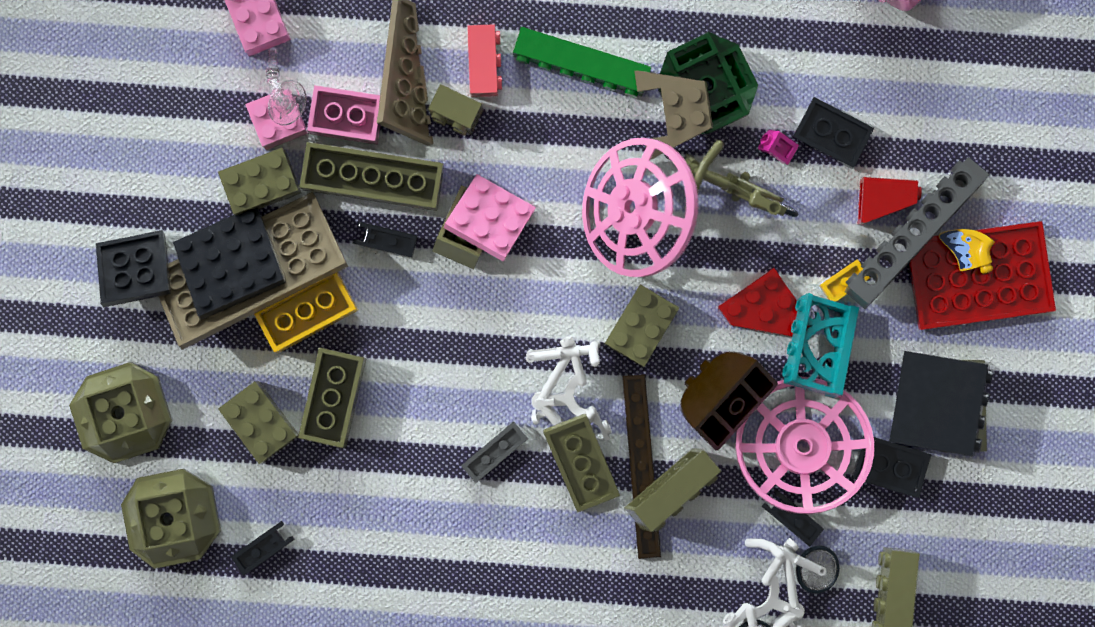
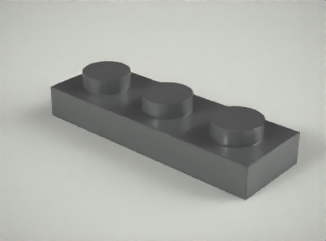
(494, 452)

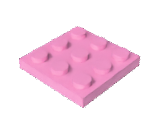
(489, 217)

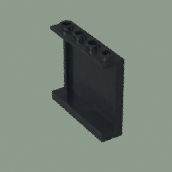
(940, 403)

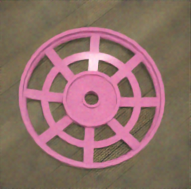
(645, 207)
(813, 460)

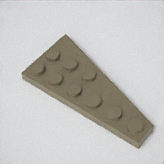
(403, 78)

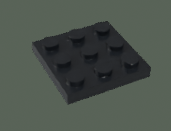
(133, 268)

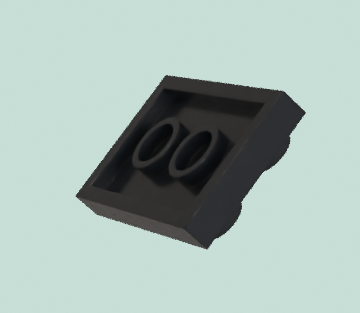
(833, 133)
(895, 467)

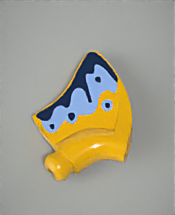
(969, 248)

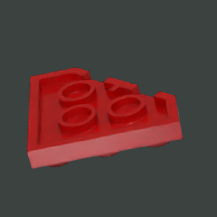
(762, 306)

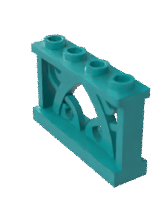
(845, 328)

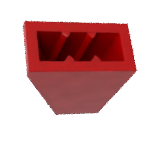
(885, 196)

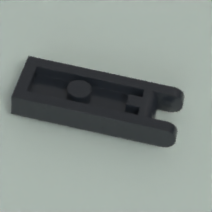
(387, 240)
(799, 524)
(260, 549)

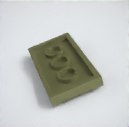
(581, 462)

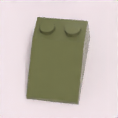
(453, 246)

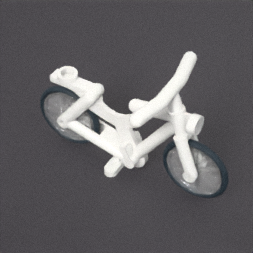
(815, 572)

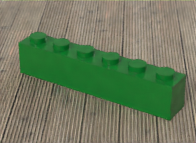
(578, 60)

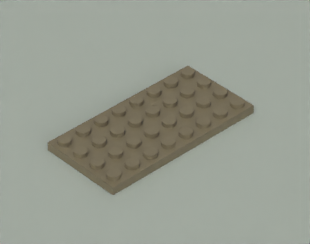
(305, 254)

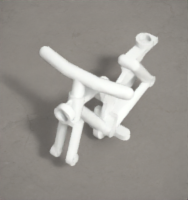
(544, 401)

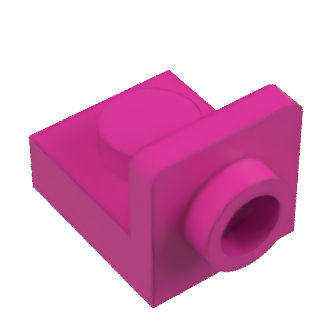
(778, 146)

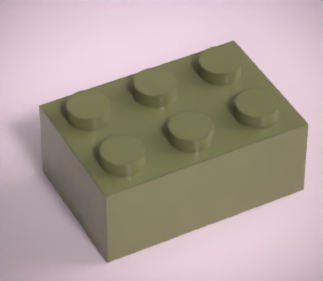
(259, 182)
(641, 325)
(258, 422)

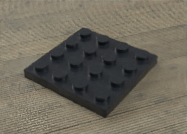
(228, 263)

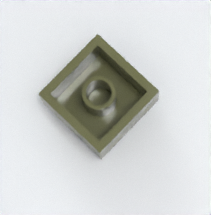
(456, 110)

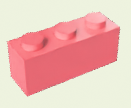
(484, 60)

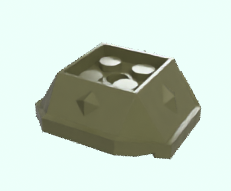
(144, 418)
(193, 513)

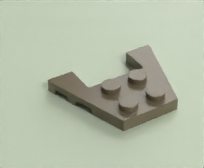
(684, 106)

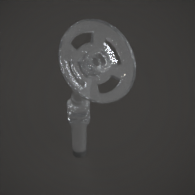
(283, 99)

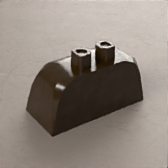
(725, 395)

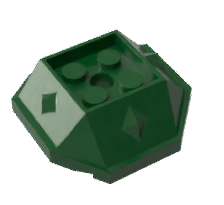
(723, 66)

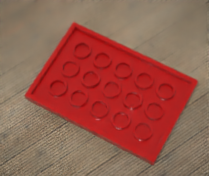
(1014, 287)

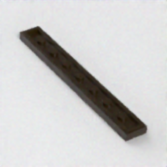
(640, 454)

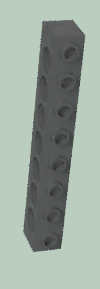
(972, 176)

